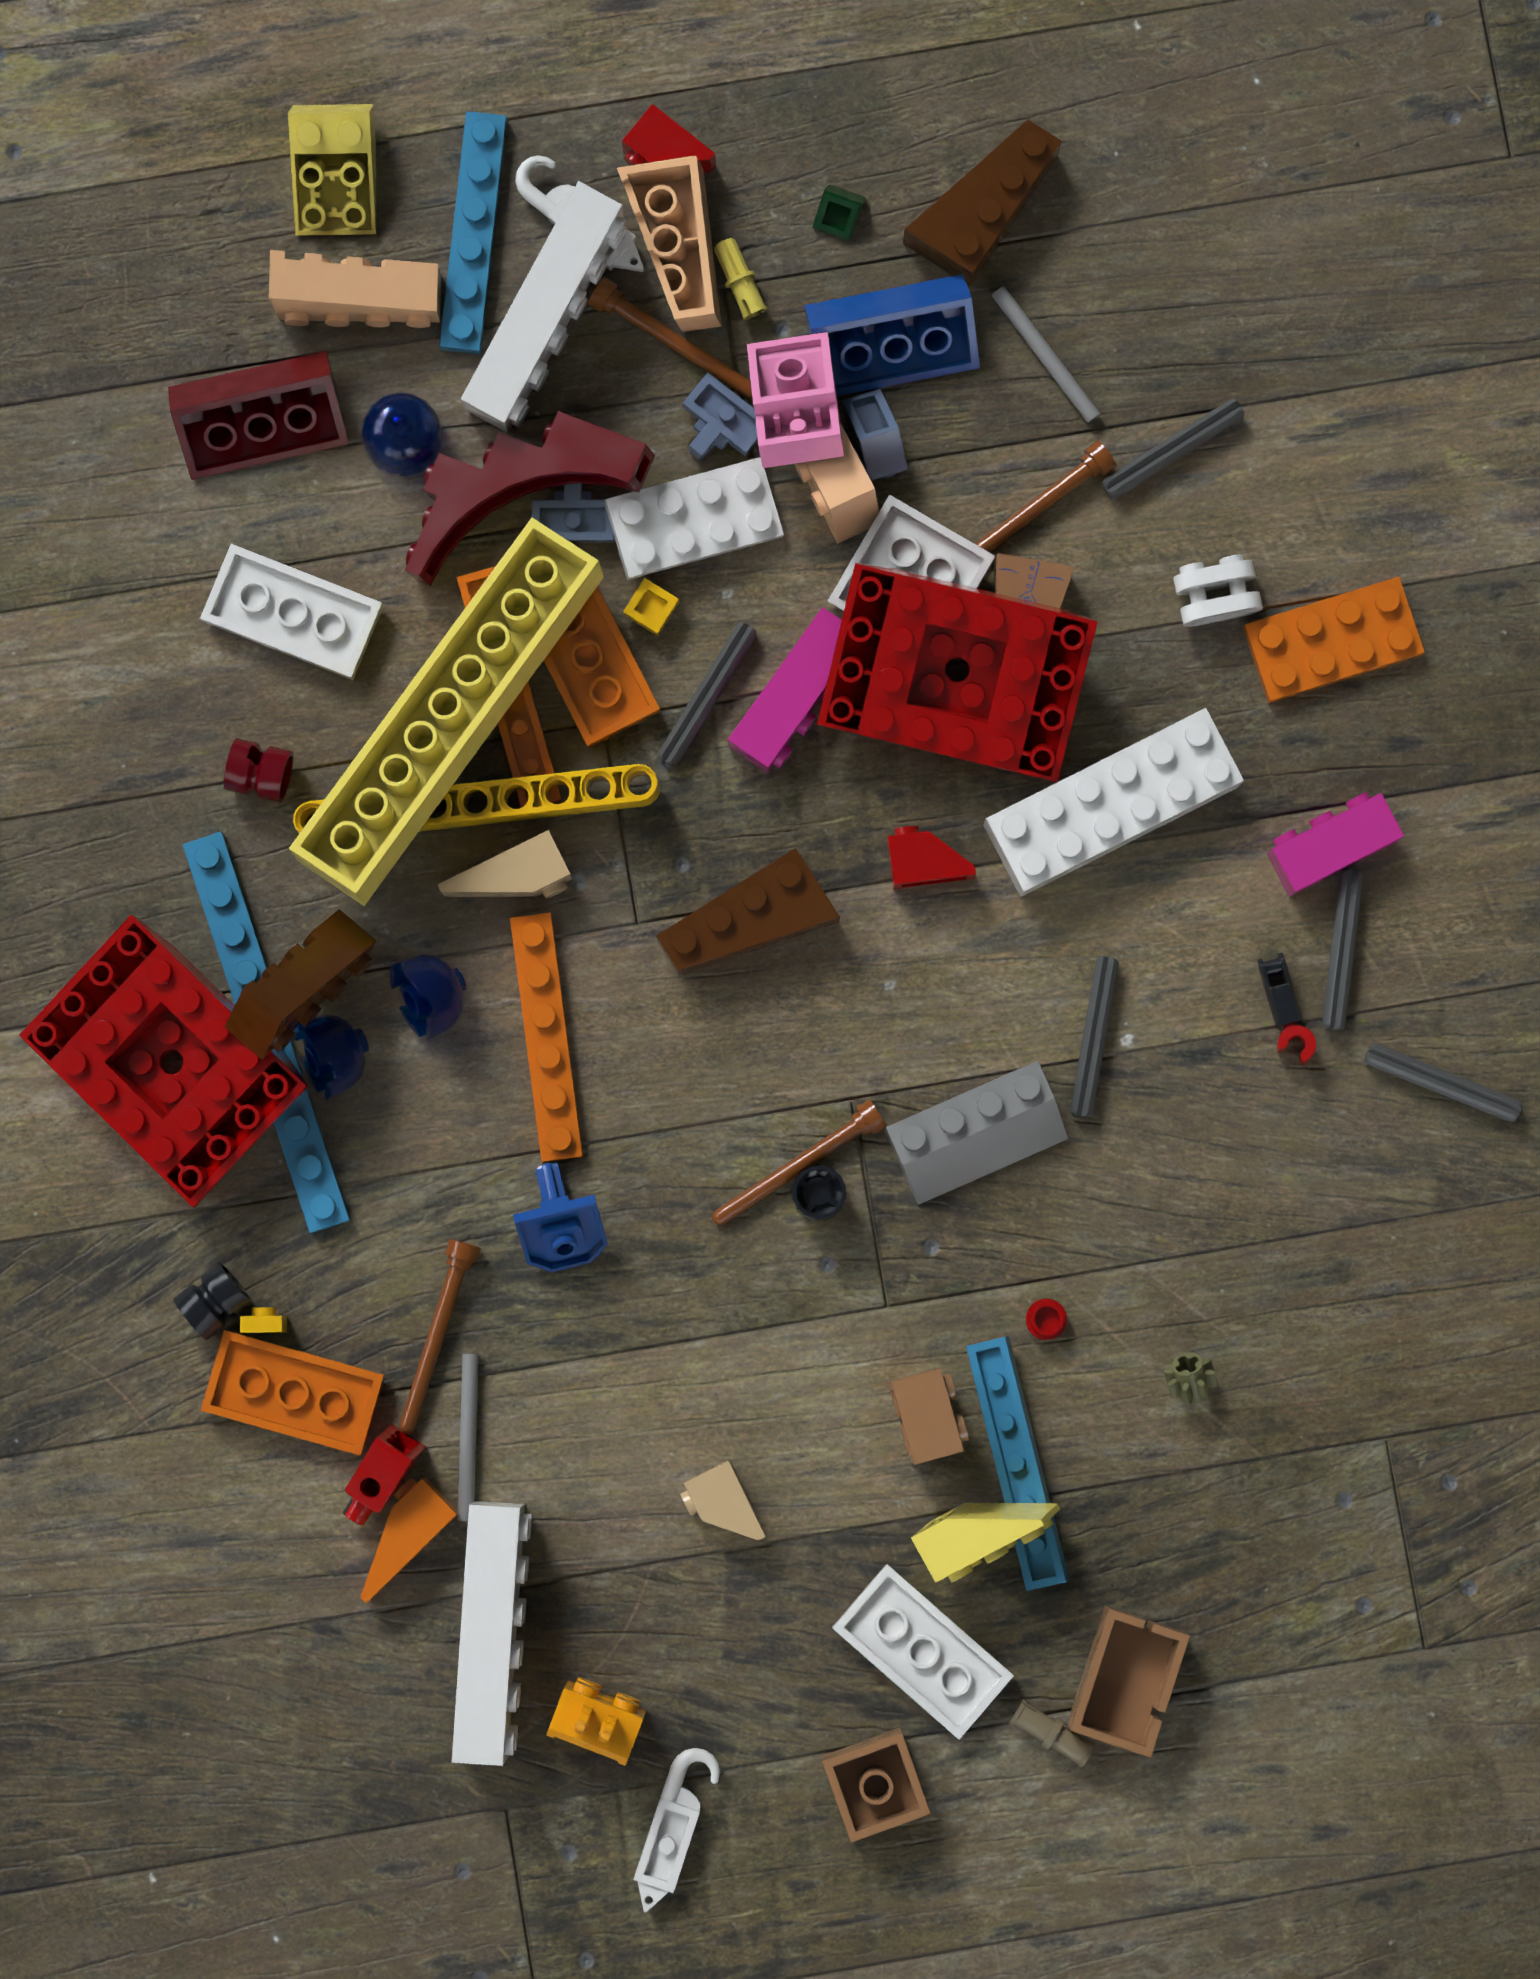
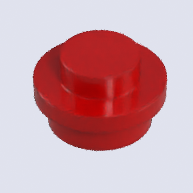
(1046, 1319)

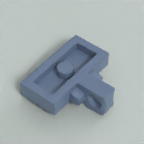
(721, 419)
(575, 516)

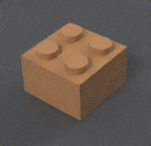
(875, 1785)

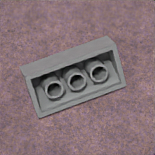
(977, 1132)

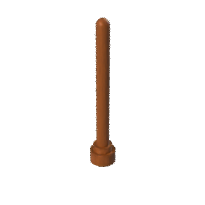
(609, 299)
(1094, 462)
(864, 1121)
(460, 1258)

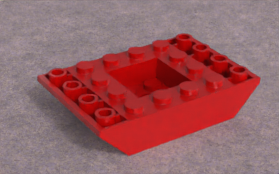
(1007, 710)
(110, 1044)

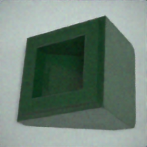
(838, 212)

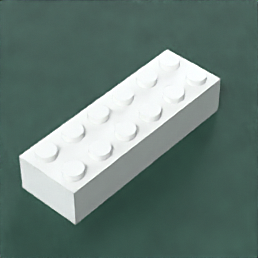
(544, 307)
(1113, 802)
(489, 1633)

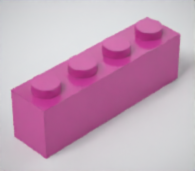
(789, 697)

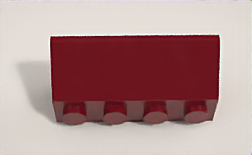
(258, 415)

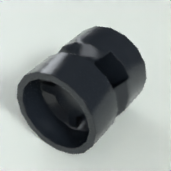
(818, 1193)
(212, 1301)

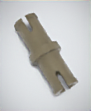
(1052, 1733)

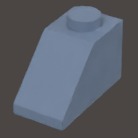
(875, 434)

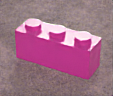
(1334, 842)

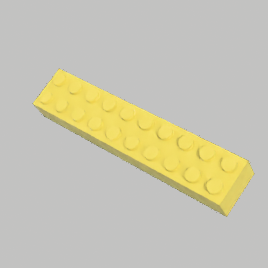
(447, 711)

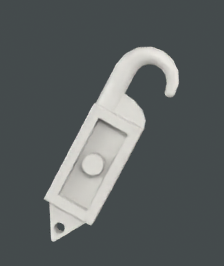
(553, 204)
(671, 1829)

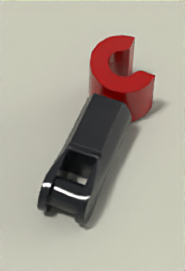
(1286, 1008)

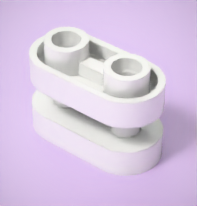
(1231, 573)

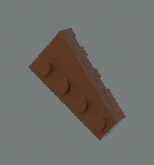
(977, 211)
(757, 912)
(299, 984)

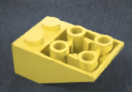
(333, 169)
(978, 1530)

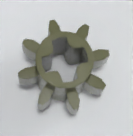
(1191, 1378)

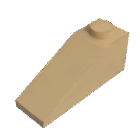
(519, 872)

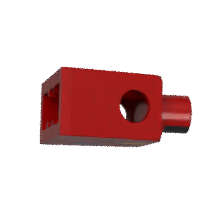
(388, 1463)

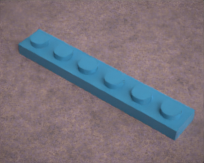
(473, 233)
(1016, 1454)

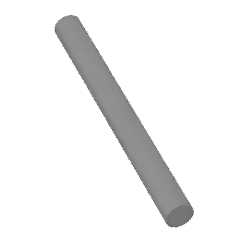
(1046, 354)
(468, 1434)

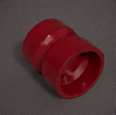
(258, 770)

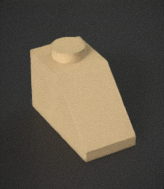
(722, 1501)

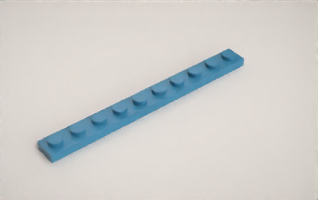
(243, 962)

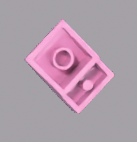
(795, 400)

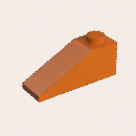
(408, 1530)

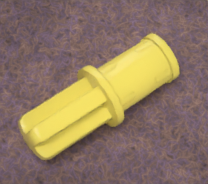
(739, 279)

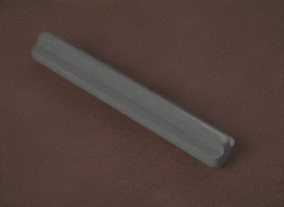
(1173, 448)
(707, 694)
(1342, 949)
(1094, 1037)
(1443, 1082)

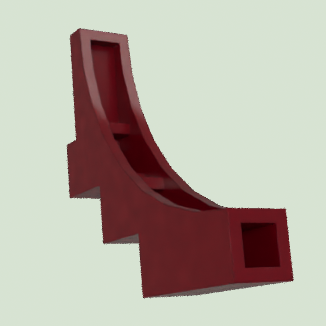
(512, 468)

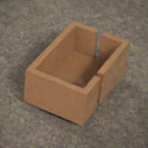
(927, 1415)
(1125, 1678)

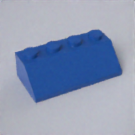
(898, 334)

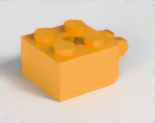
(597, 1720)

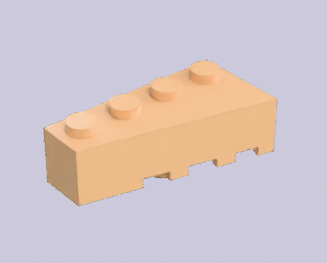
(675, 225)
(354, 291)
(841, 492)

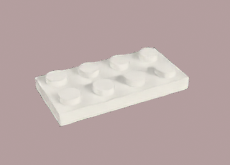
(693, 518)
(291, 611)
(922, 1651)

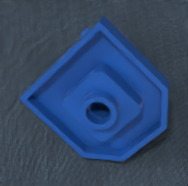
(562, 1230)

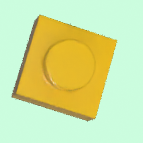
(651, 606)
(263, 1321)

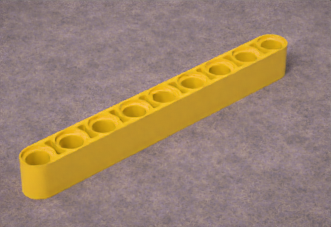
(537, 804)

